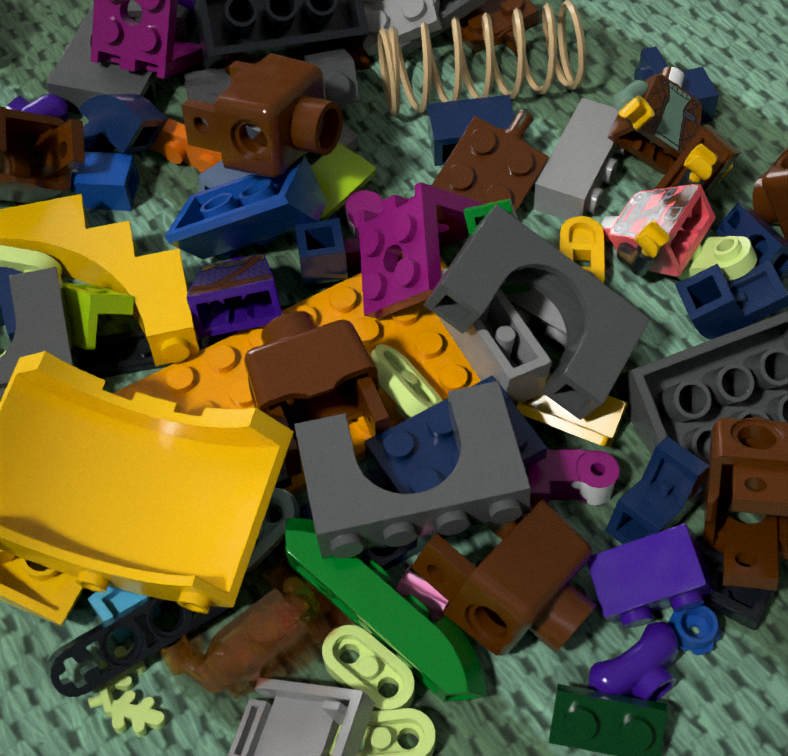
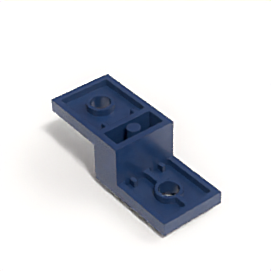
(423, 455)

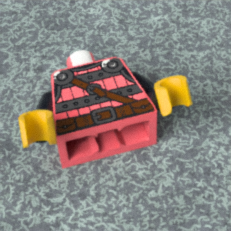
(666, 224)

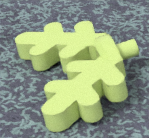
(124, 708)

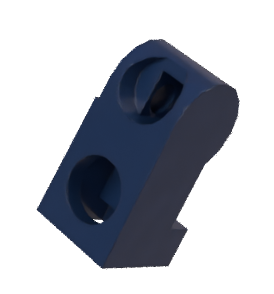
(764, 239)

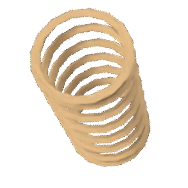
(393, 65)

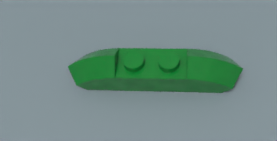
(434, 652)

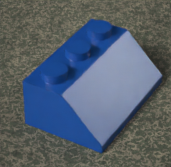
(247, 212)

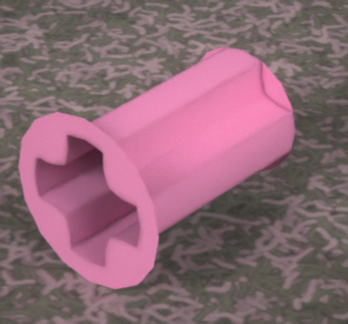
(416, 586)

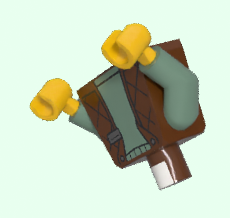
(656, 119)

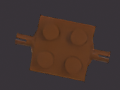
(501, 17)
(493, 163)

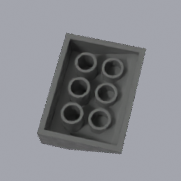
(721, 378)

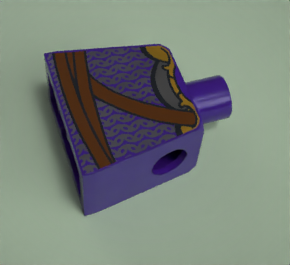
(233, 296)

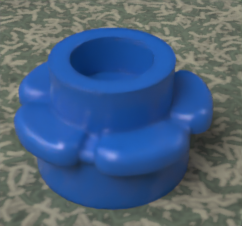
(704, 620)

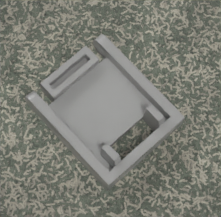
(302, 720)

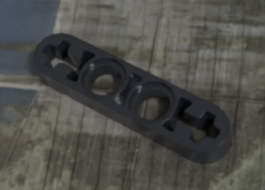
(147, 642)

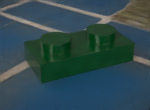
(607, 722)

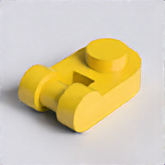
(583, 240)

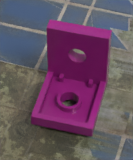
(143, 44)
(416, 229)

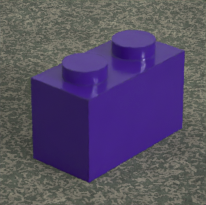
(650, 576)

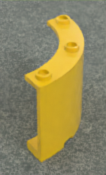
(132, 485)

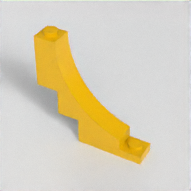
(111, 259)

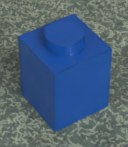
(106, 181)

